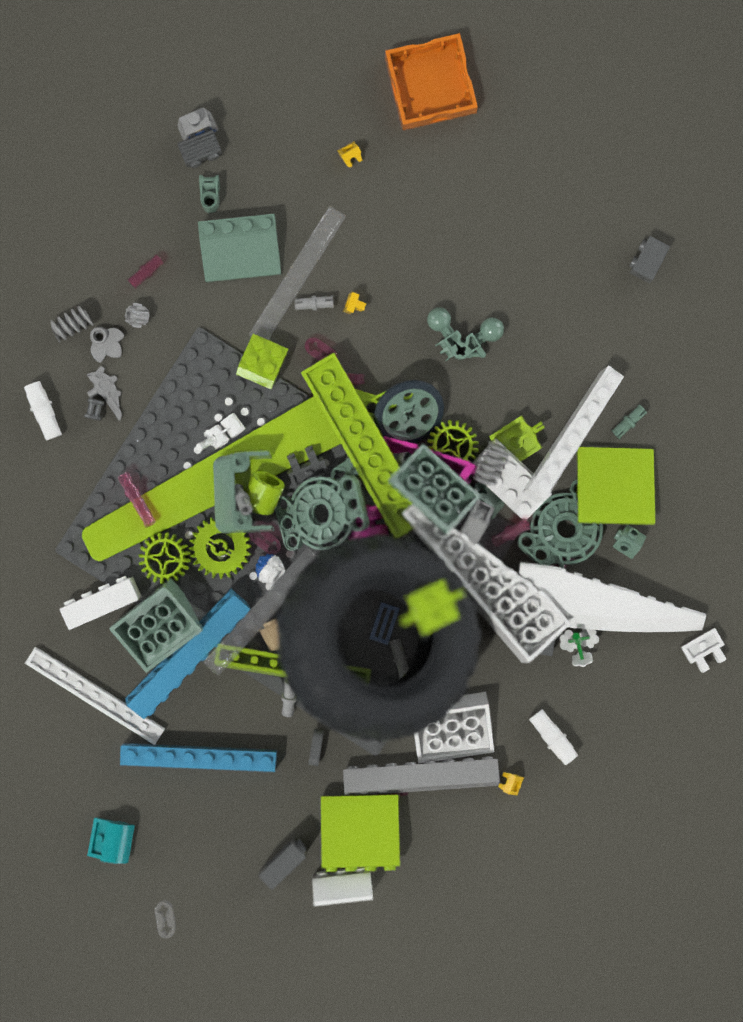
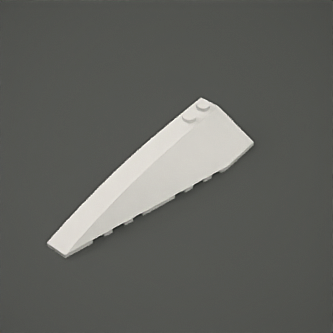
(510, 604)
(608, 607)

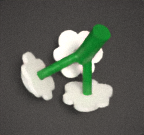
(572, 640)

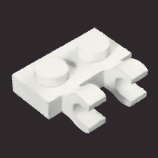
(702, 646)

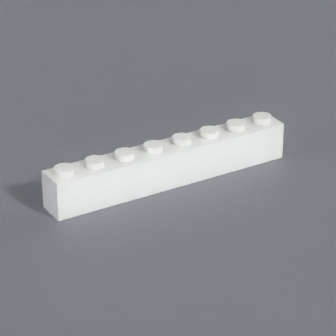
(572, 434)

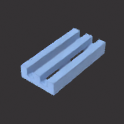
(389, 608)

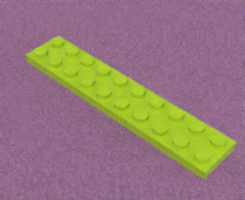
(359, 439)

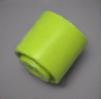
(264, 492)

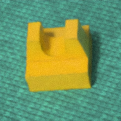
(348, 152)
(353, 303)
(512, 785)

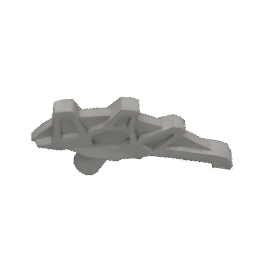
(106, 388)

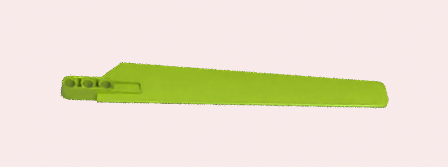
(194, 487)

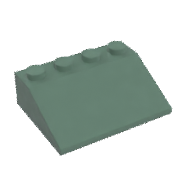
(239, 248)
(434, 488)
(157, 626)

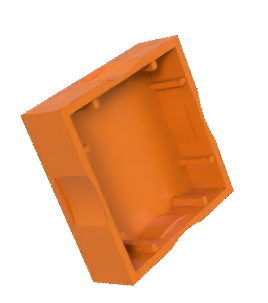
(431, 82)

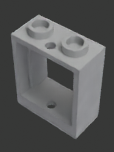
(477, 521)

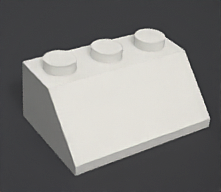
(342, 886)

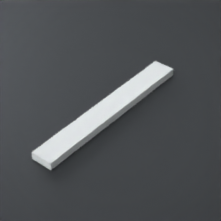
(94, 695)

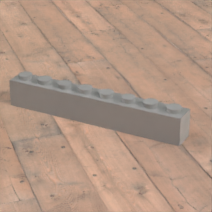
(421, 777)

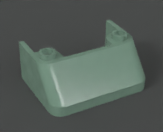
(226, 516)

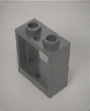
(283, 863)

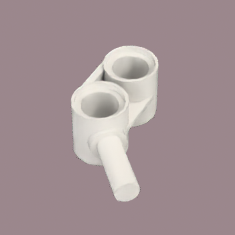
(221, 434)

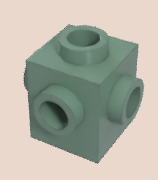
(629, 541)

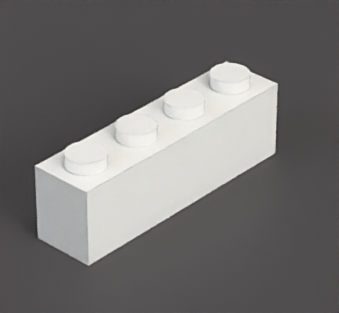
(100, 603)

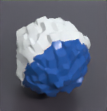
(269, 568)

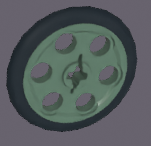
(395, 395)

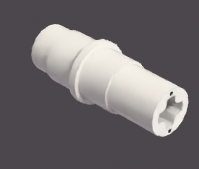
(42, 410)
(553, 737)

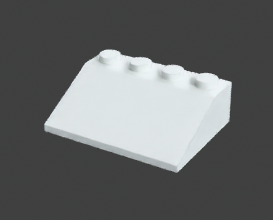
(460, 733)

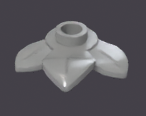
(108, 345)

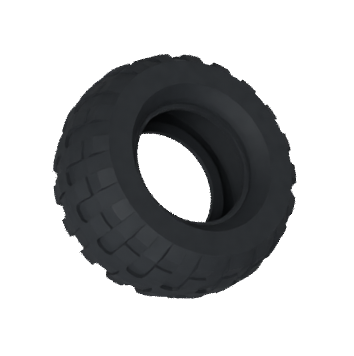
(312, 654)

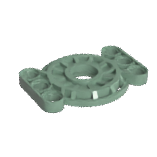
(302, 513)
(551, 541)

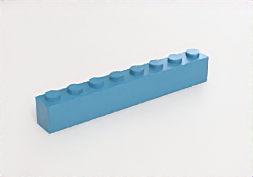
(174, 668)
(198, 757)

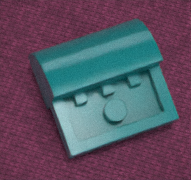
(111, 841)

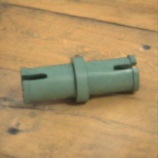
(629, 421)

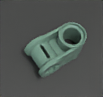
(209, 189)
(347, 468)
(489, 498)

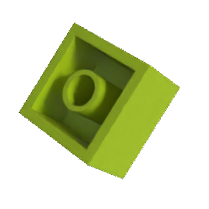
(262, 361)

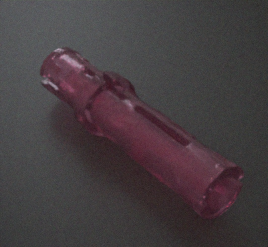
(139, 504)

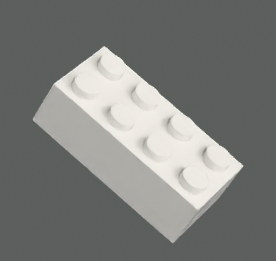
(511, 484)

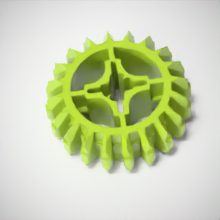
(445, 430)
(165, 549)

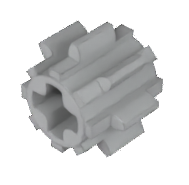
(137, 315)

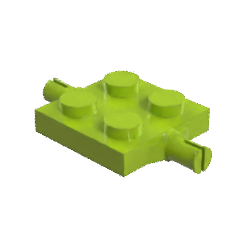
(519, 438)
(432, 607)

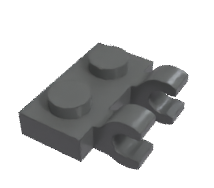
(314, 468)

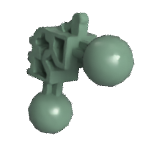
(490, 330)

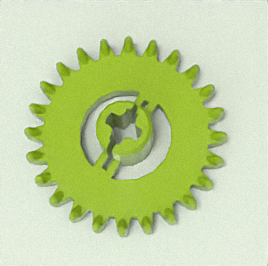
(236, 557)

